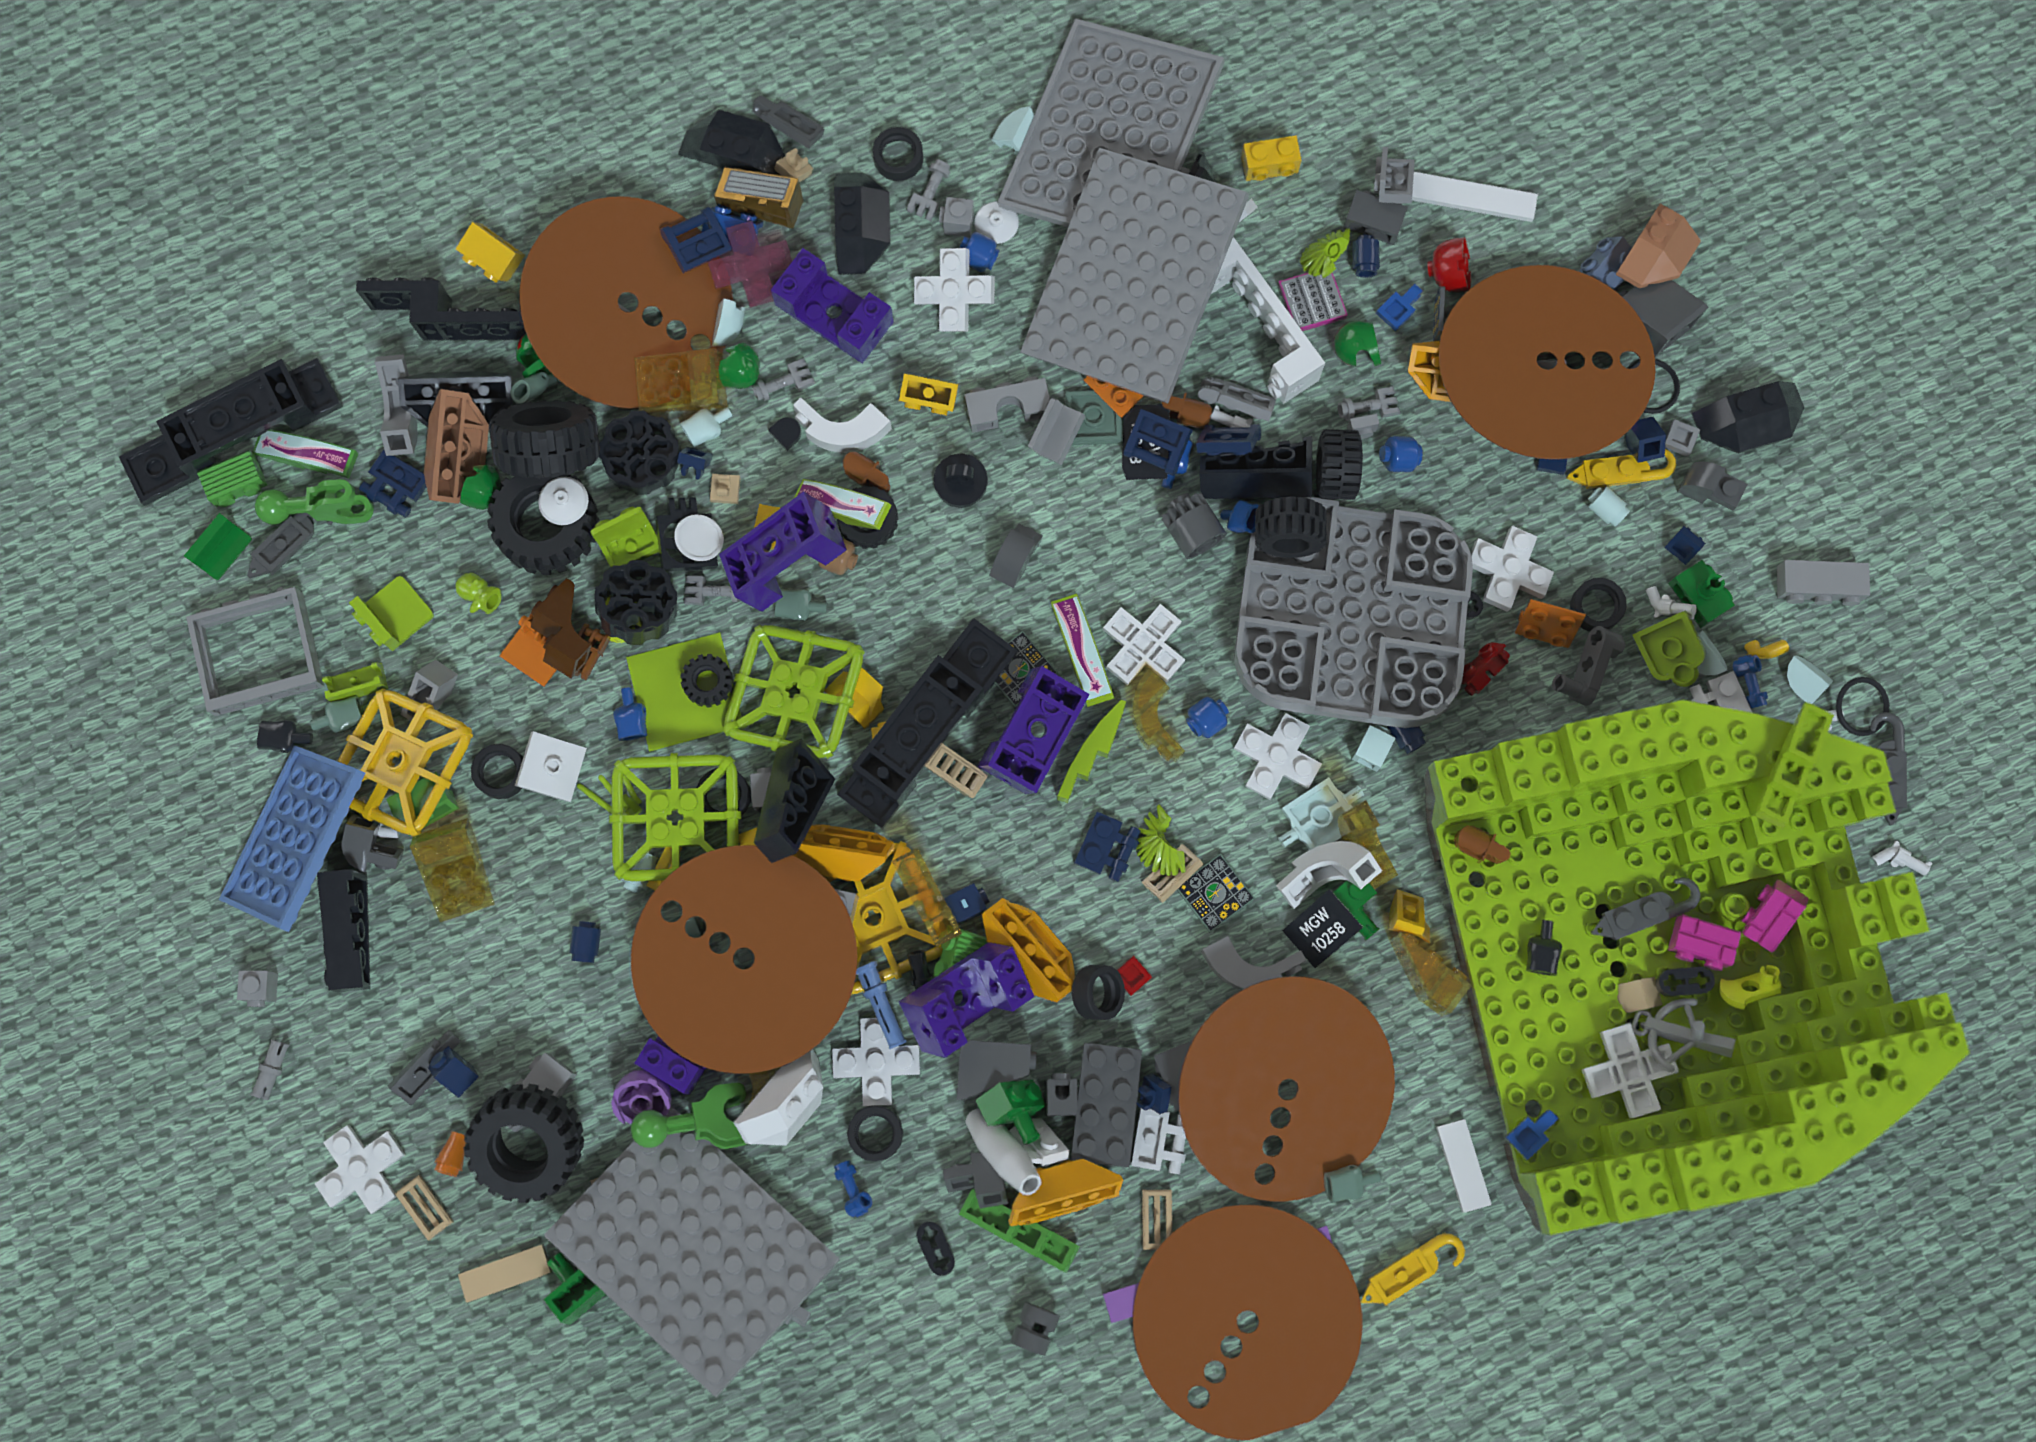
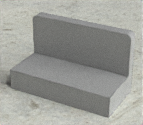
(1056, 431)

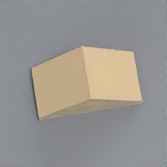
(1639, 995)

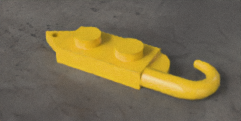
(1619, 471)
(1410, 1270)

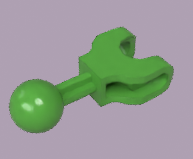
(321, 502)
(705, 1119)

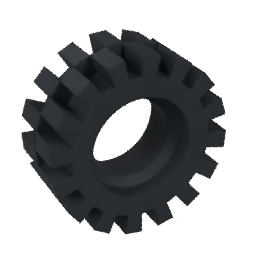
(702, 664)

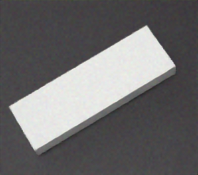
(1463, 1166)

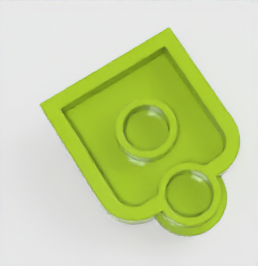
(1672, 649)

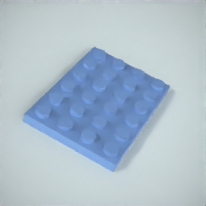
(292, 837)

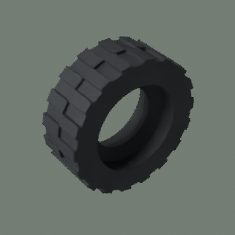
(873, 537)

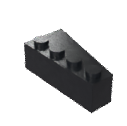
(1260, 473)
(792, 800)
(345, 929)

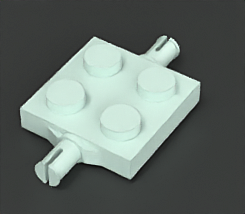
(1316, 814)

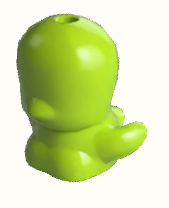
(476, 590)

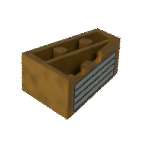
(764, 195)

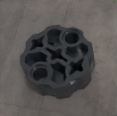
(657, 449)
(649, 594)

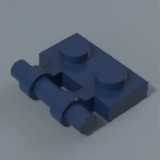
(397, 475)
(1099, 842)

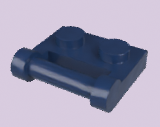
(699, 248)
(1160, 433)
(1228, 439)

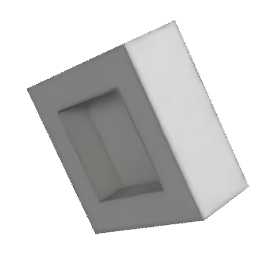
(1365, 425)
(1681, 437)

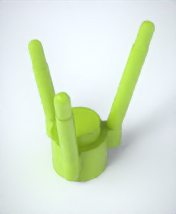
(630, 804)

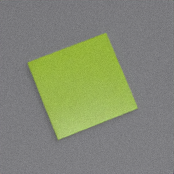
(669, 711)

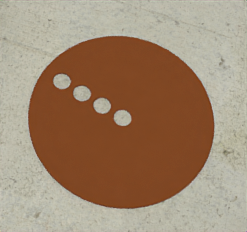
(575, 286)
(1554, 413)
(756, 1014)
(1274, 1034)
(1260, 1264)

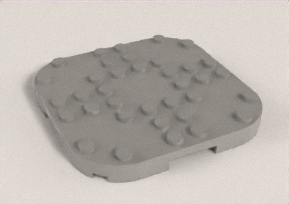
(1361, 625)

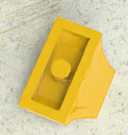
(866, 697)
(1408, 915)

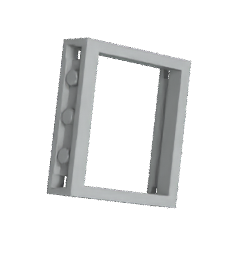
(261, 694)

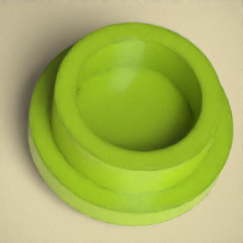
(1734, 906)

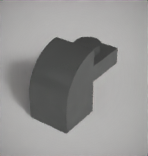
(1710, 482)
(1015, 555)
(361, 847)
(988, 1185)

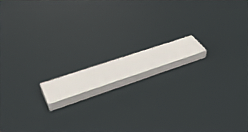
(1473, 197)

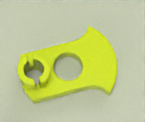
(1766, 982)

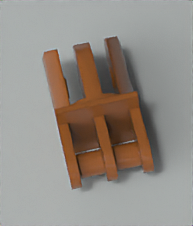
(1189, 411)
(865, 471)
(594, 653)
(1480, 845)

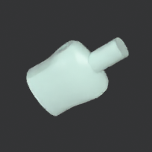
(704, 425)

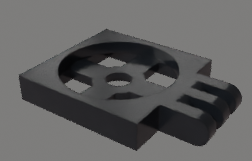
(675, 515)

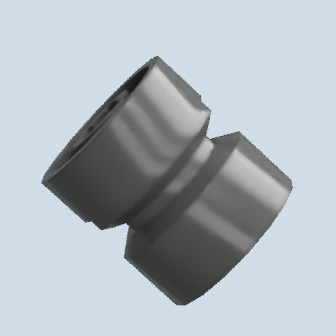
(1029, 1338)

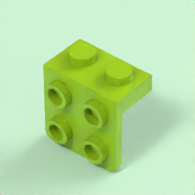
(626, 537)
(392, 613)

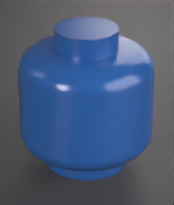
(981, 251)
(1401, 454)
(1207, 717)

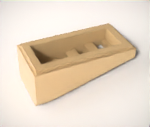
(970, 780)

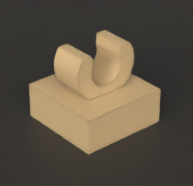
(794, 166)
(725, 488)

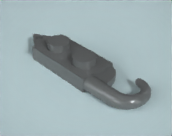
(281, 545)
(1896, 760)
(1645, 912)

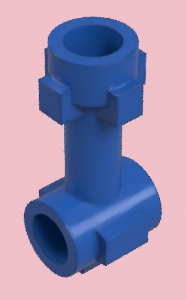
(1747, 667)
(859, 1202)

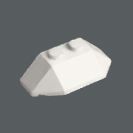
(783, 1103)

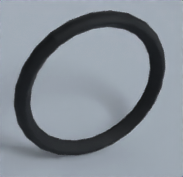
(1676, 387)
(1878, 686)

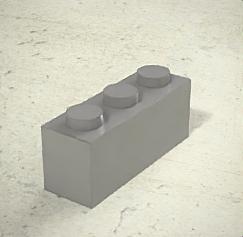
(1823, 582)

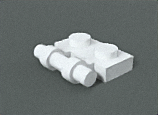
(1724, 692)
(1151, 1140)

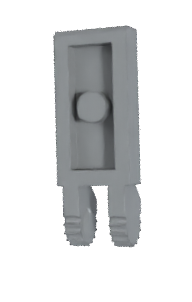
(1236, 398)

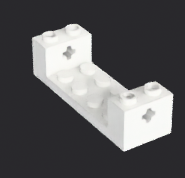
(1300, 361)

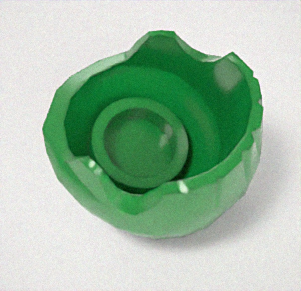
(740, 368)
(479, 488)

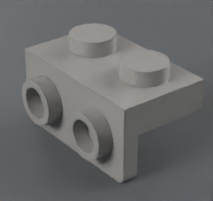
(1395, 179)

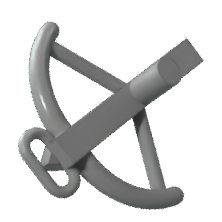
(1691, 1037)

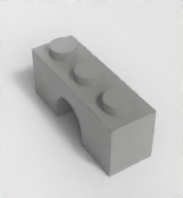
(984, 404)

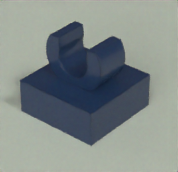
(694, 458)
(1685, 545)
(1154, 1094)

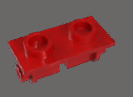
(1490, 658)

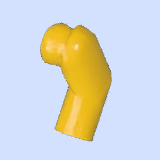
(1768, 651)

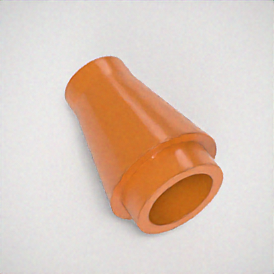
(451, 1156)

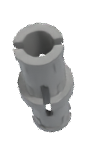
(269, 1069)

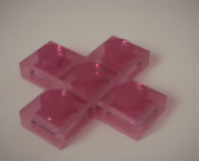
(750, 264)

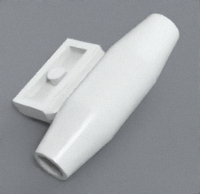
(1010, 1156)

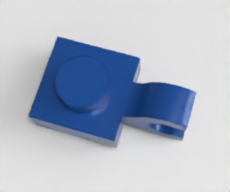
(1399, 309)
(1530, 1136)

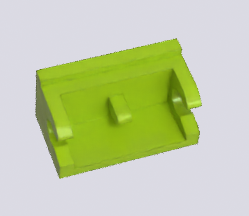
(356, 682)

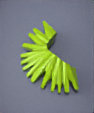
(1321, 255)
(1155, 847)

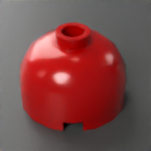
(1451, 265)

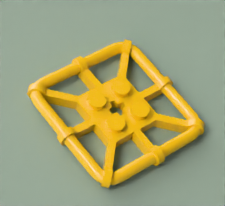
(414, 758)
(891, 924)

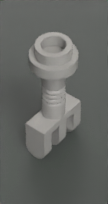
(939, 170)
(795, 377)
(1348, 409)
(702, 590)

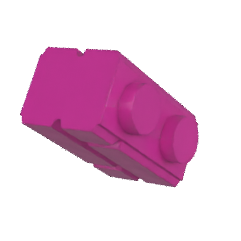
(1774, 915)
(1704, 941)

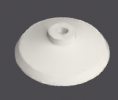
(996, 222)
(563, 500)
(699, 537)

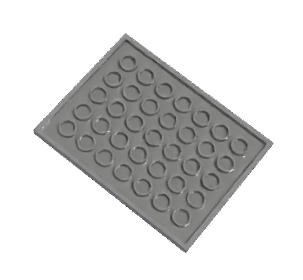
(1113, 96)
(1134, 274)
(693, 1253)

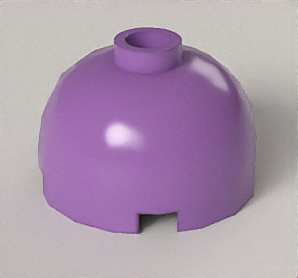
(638, 1093)

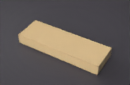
(504, 1273)

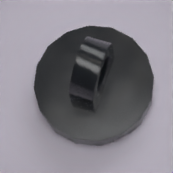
(960, 480)

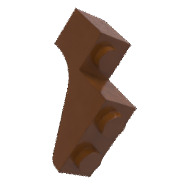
(552, 618)

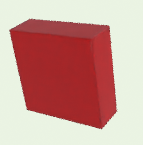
(1133, 975)

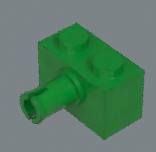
(1702, 588)
(1354, 899)
(1011, 1104)
(574, 1294)

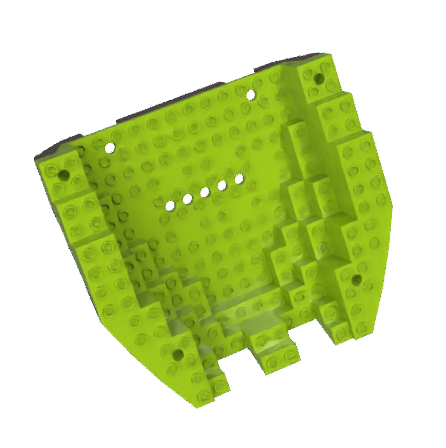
(1616, 816)

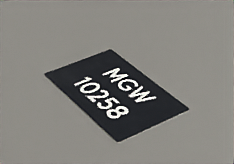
(1135, 468)
(1322, 928)

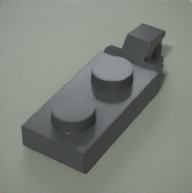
(788, 121)
(416, 1076)

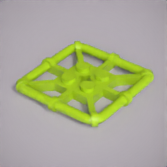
(785, 675)
(661, 803)

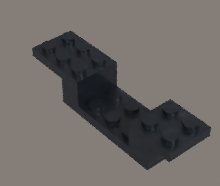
(433, 312)
(225, 419)
(924, 720)

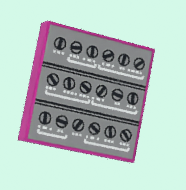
(1312, 300)

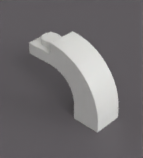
(843, 437)
(1325, 864)

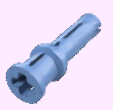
(875, 992)

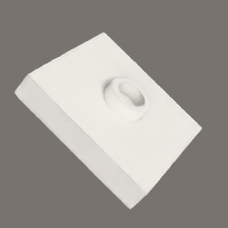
(550, 766)

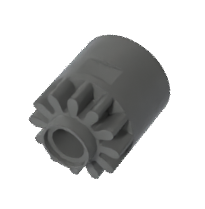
(1193, 524)

